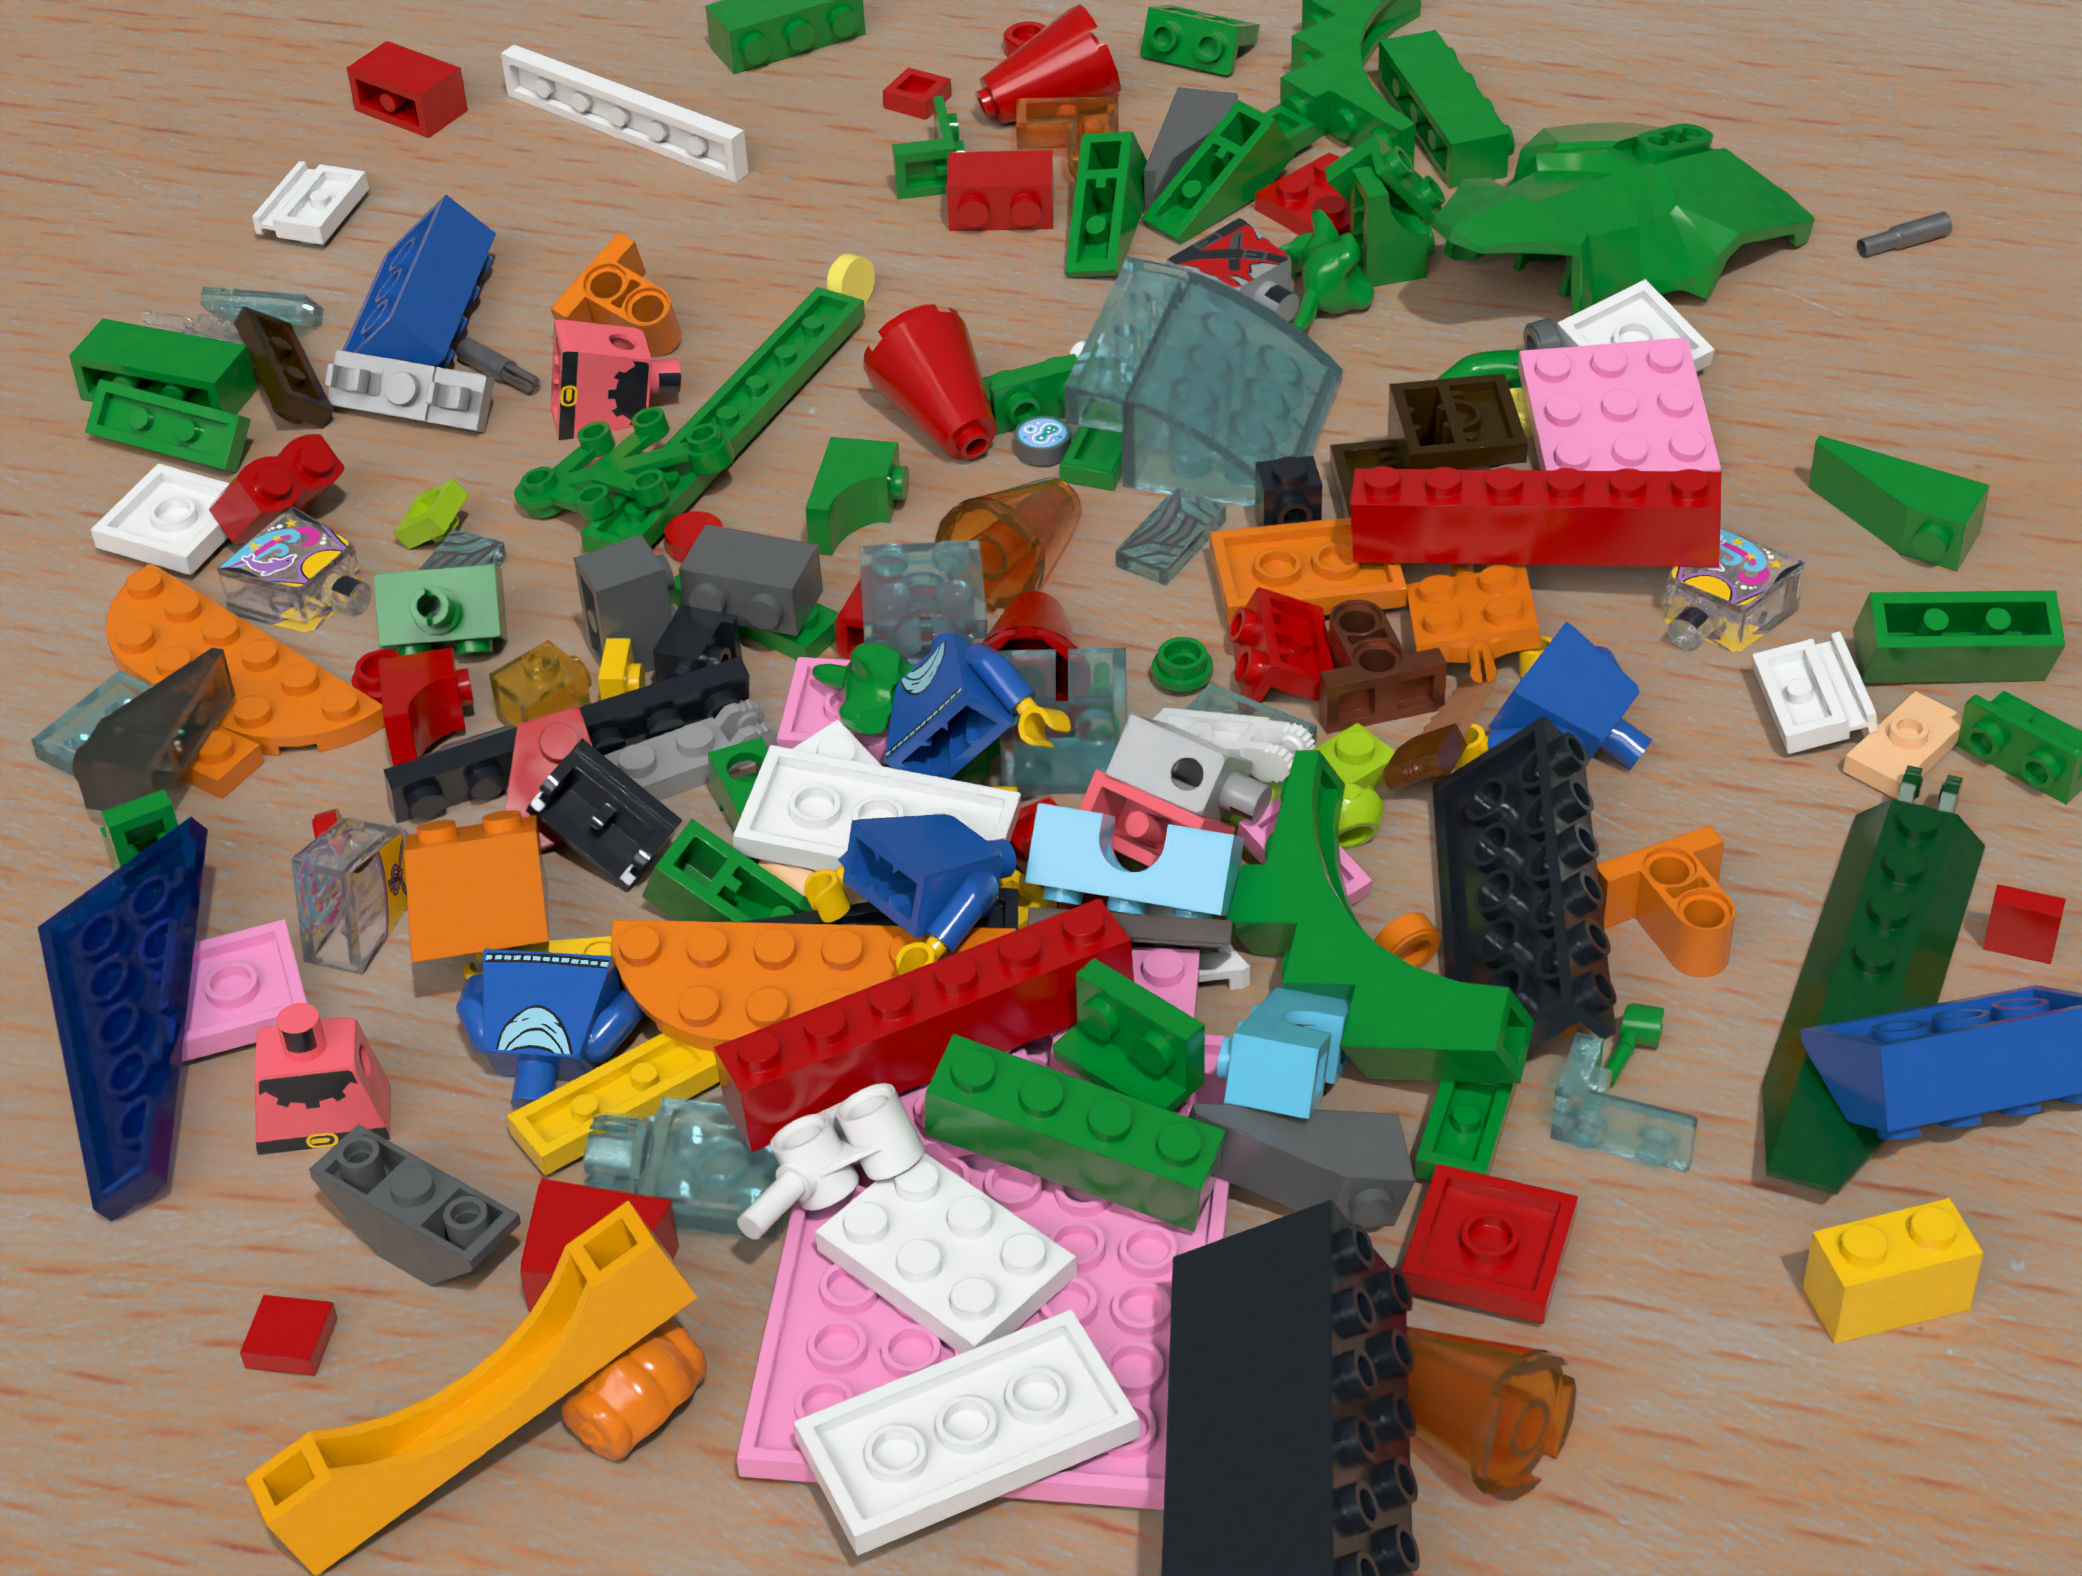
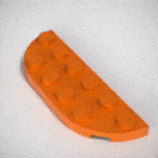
(279, 694)
(737, 977)

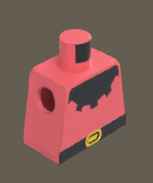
(604, 376)
(316, 1082)

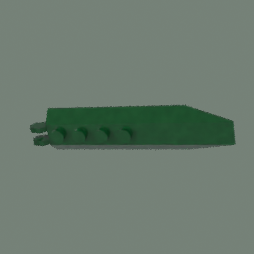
(1873, 953)

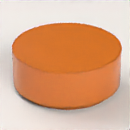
(1410, 938)

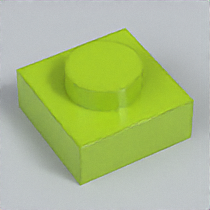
(432, 515)

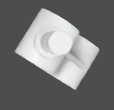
(823, 1147)

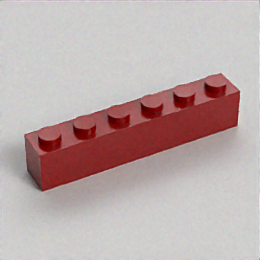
(1536, 517)
(901, 1027)

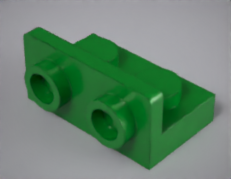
(1195, 38)
(1396, 173)
(1028, 392)
(2024, 744)
(1132, 1040)

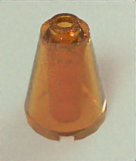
(1017, 532)
(1489, 1407)

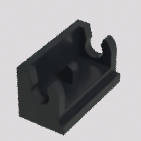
(604, 815)

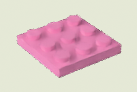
(1617, 407)

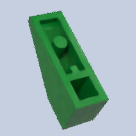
(1222, 174)
(1105, 203)
(1901, 502)
(714, 882)

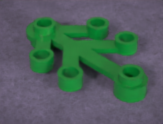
(622, 470)

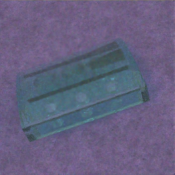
(1198, 383)

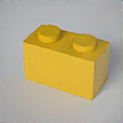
(1892, 1270)

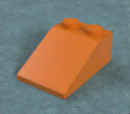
(475, 886)

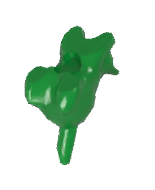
(1328, 270)
(866, 685)

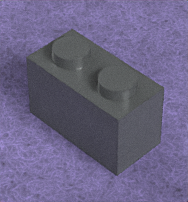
(754, 576)
(625, 597)

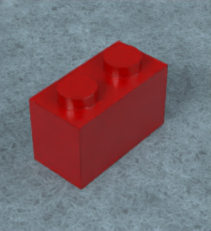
(407, 89)
(1000, 190)

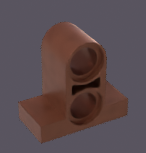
(1372, 672)

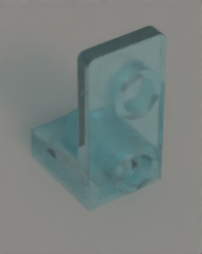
(1613, 1124)

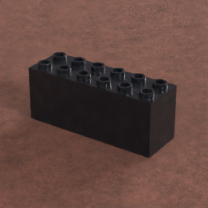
(1289, 1405)

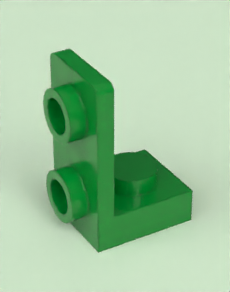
(923, 165)

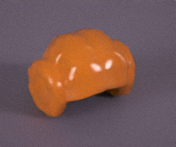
(635, 1391)

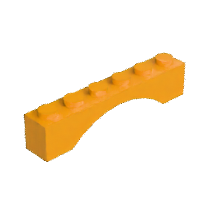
(355, 1479)

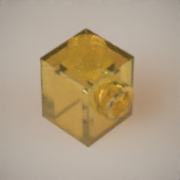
(539, 685)

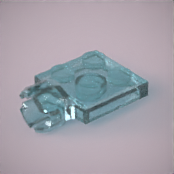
(920, 593)
(685, 1156)

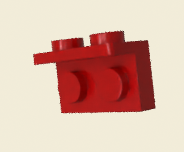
(1279, 646)

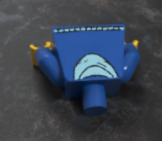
(959, 705)
(545, 1016)

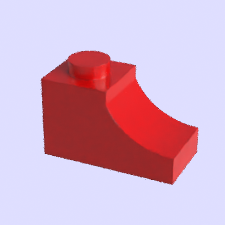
(422, 700)

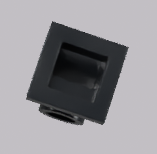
(1287, 491)
(696, 641)

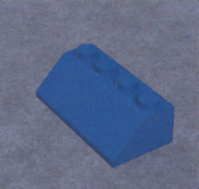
(424, 288)
(1953, 1060)

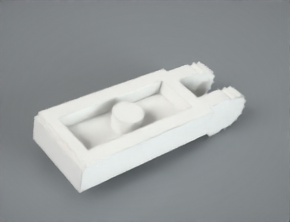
(1258, 739)

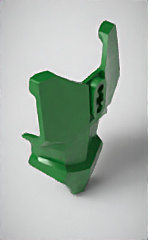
(1622, 209)

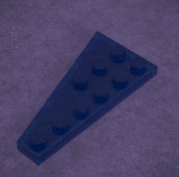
(120, 1006)

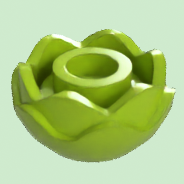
(1360, 815)

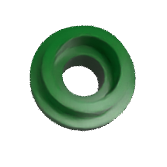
(1182, 665)

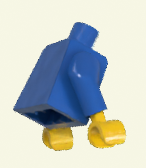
(1577, 691)
(920, 873)

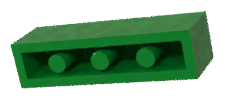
(1450, 113)
(1073, 1132)

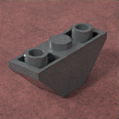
(411, 1208)

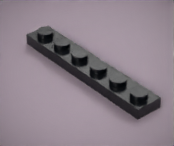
(484, 765)

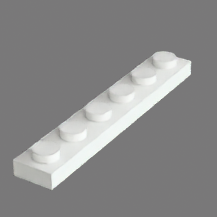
(625, 113)

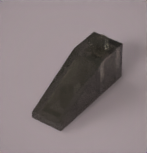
(154, 735)

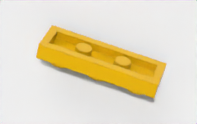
(558, 1123)

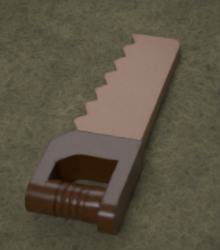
(1442, 741)

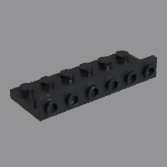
(1525, 880)

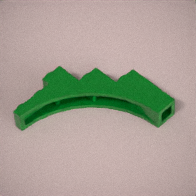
(1329, 72)
(1399, 1016)

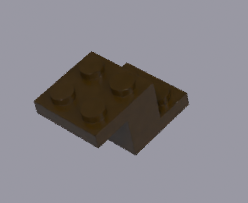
(1438, 425)

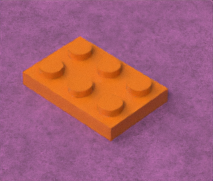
(1302, 562)

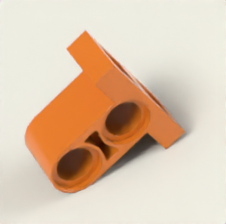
(618, 295)
(1675, 899)

